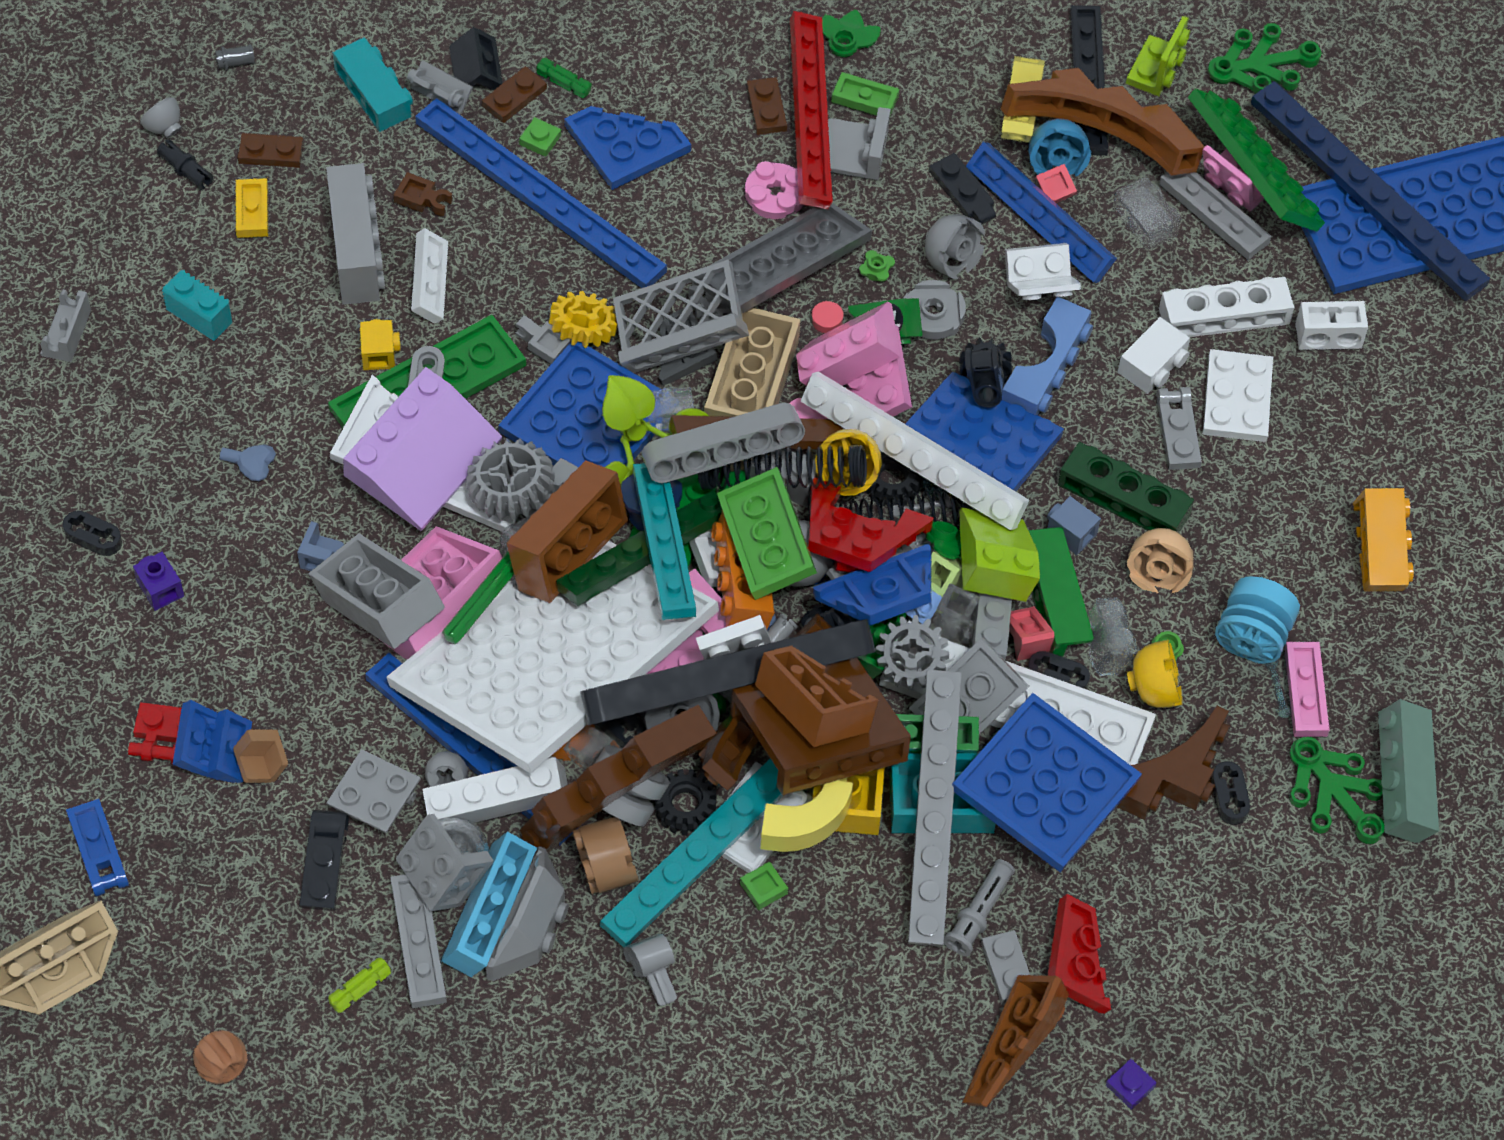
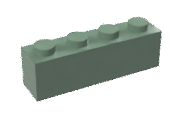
(1408, 771)

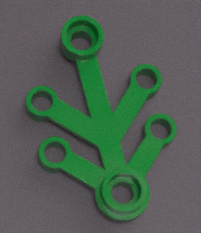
(1262, 63)
(1334, 786)

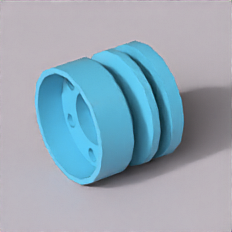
(1257, 619)

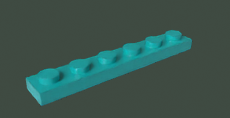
(664, 546)

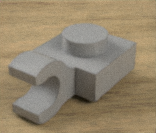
(541, 339)

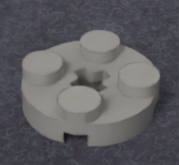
(940, 295)

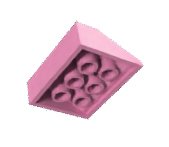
(456, 571)

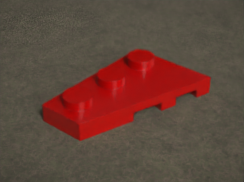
(1076, 955)

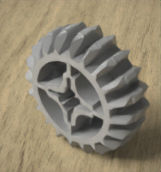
(529, 485)

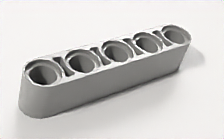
(723, 442)

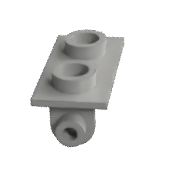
(440, 85)

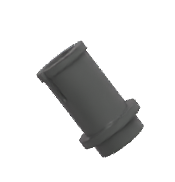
(234, 56)

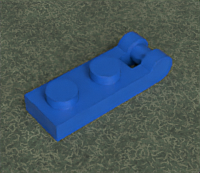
(96, 846)

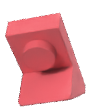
(1030, 632)

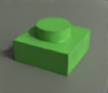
(540, 137)
(764, 885)

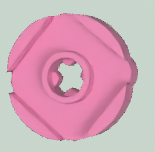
(759, 195)

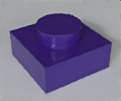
(1131, 1084)

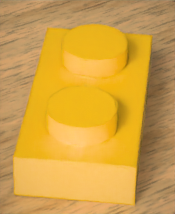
(251, 207)

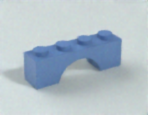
(1063, 330)

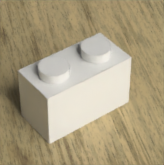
(1154, 355)

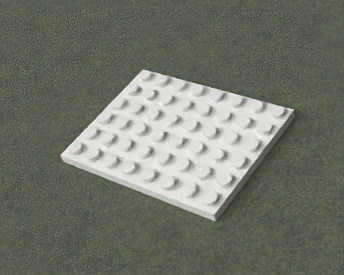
(526, 660)

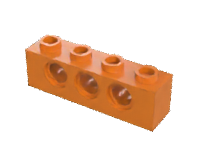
(737, 600)

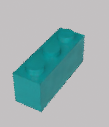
(373, 84)

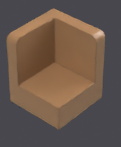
(260, 756)

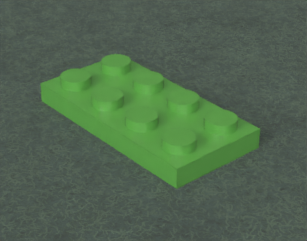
(766, 533)

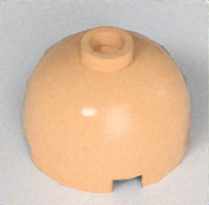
(1163, 556)

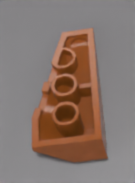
(1025, 1021)

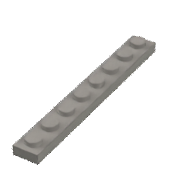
(934, 808)

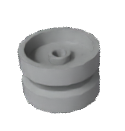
(636, 804)

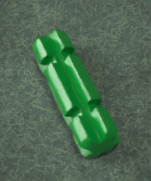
(564, 77)

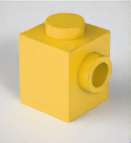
(378, 344)

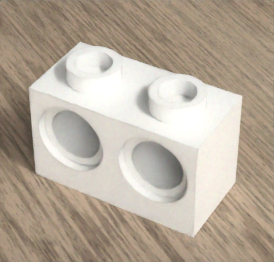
(1331, 325)

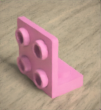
(1224, 172)

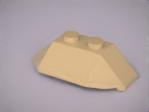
(57, 960)

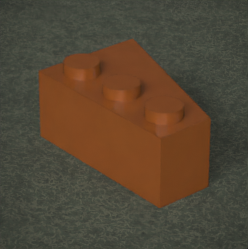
(812, 699)

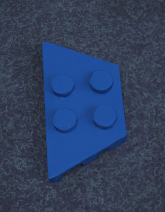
(886, 591)

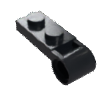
(323, 860)

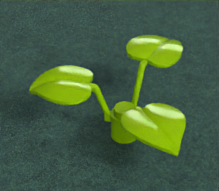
(624, 409)

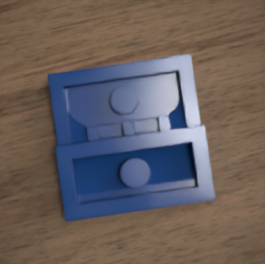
(208, 740)

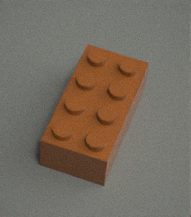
(567, 530)

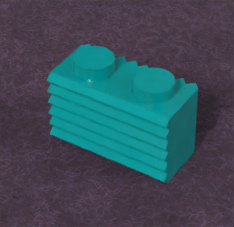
(197, 305)

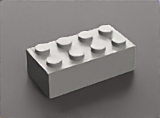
(355, 233)
(377, 590)

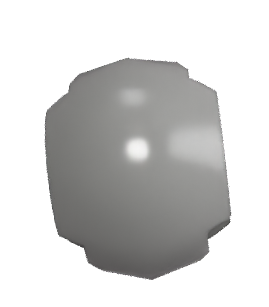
(442, 762)

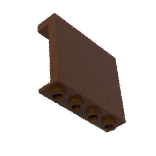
(807, 766)

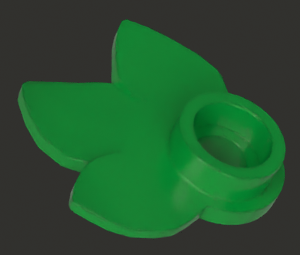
(848, 30)
(945, 540)

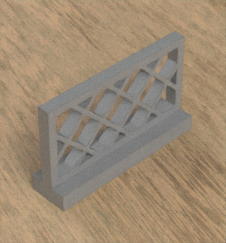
(690, 339)

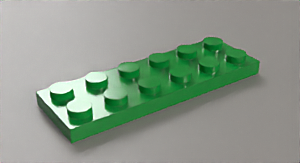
(1256, 159)
(471, 363)

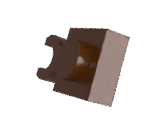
(419, 192)

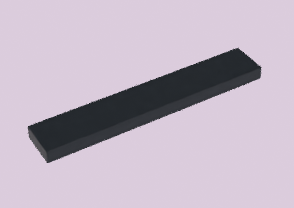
(1088, 57)

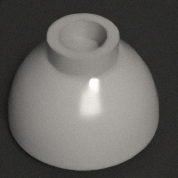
(163, 118)

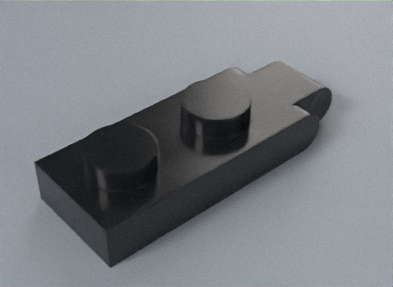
(963, 188)

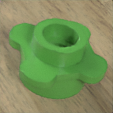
(876, 273)

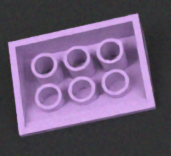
(420, 449)

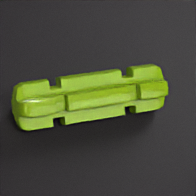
(359, 985)

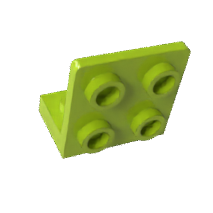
(1157, 60)

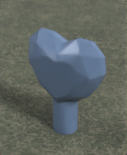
(252, 461)

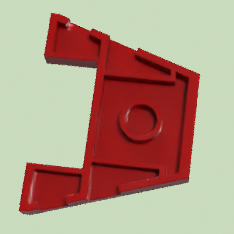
(855, 538)

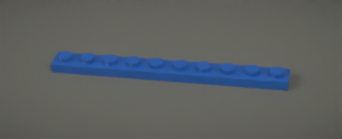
(541, 194)

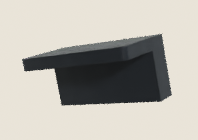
(476, 59)

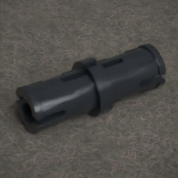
(185, 164)

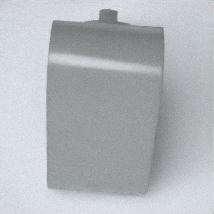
(650, 960)

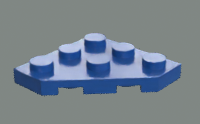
(625, 144)

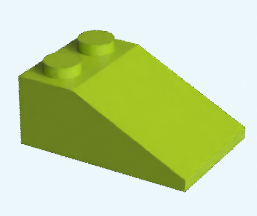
(997, 558)

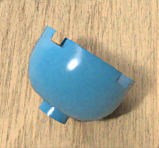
(1057, 144)

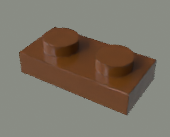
(514, 94)
(766, 106)
(270, 150)

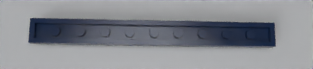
(1370, 191)

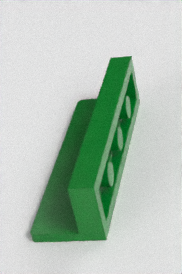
(1058, 591)

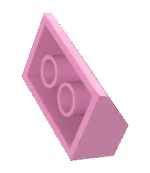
(852, 347)

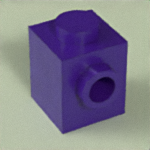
(158, 580)

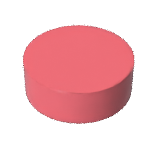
(827, 316)

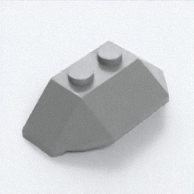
(530, 920)

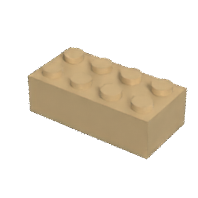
(754, 366)

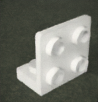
(1040, 271)

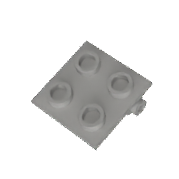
(374, 791)

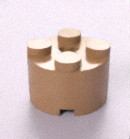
(605, 855)

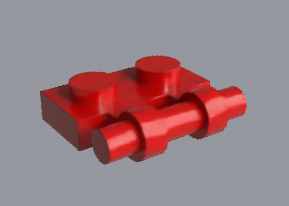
(153, 724)

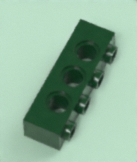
(1107, 492)

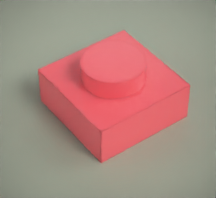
(1057, 183)

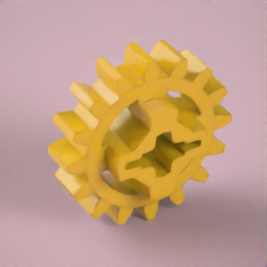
(583, 319)

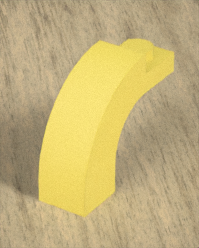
(1022, 127)
(807, 824)

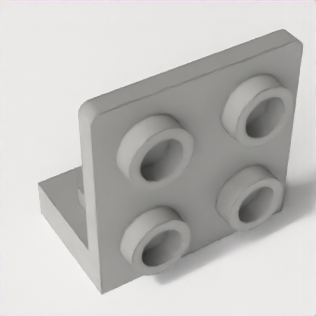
(858, 147)
(438, 868)

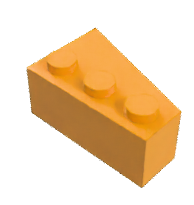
(1384, 539)

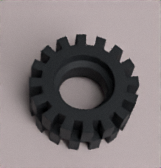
(909, 485)
(686, 784)

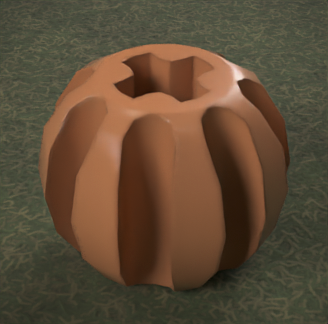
(220, 1057)

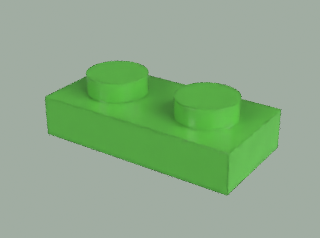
(864, 94)

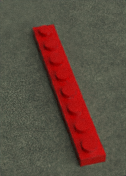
(810, 110)

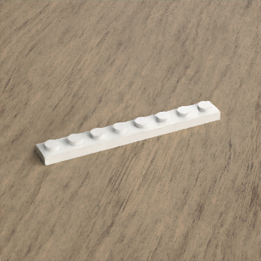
(916, 451)

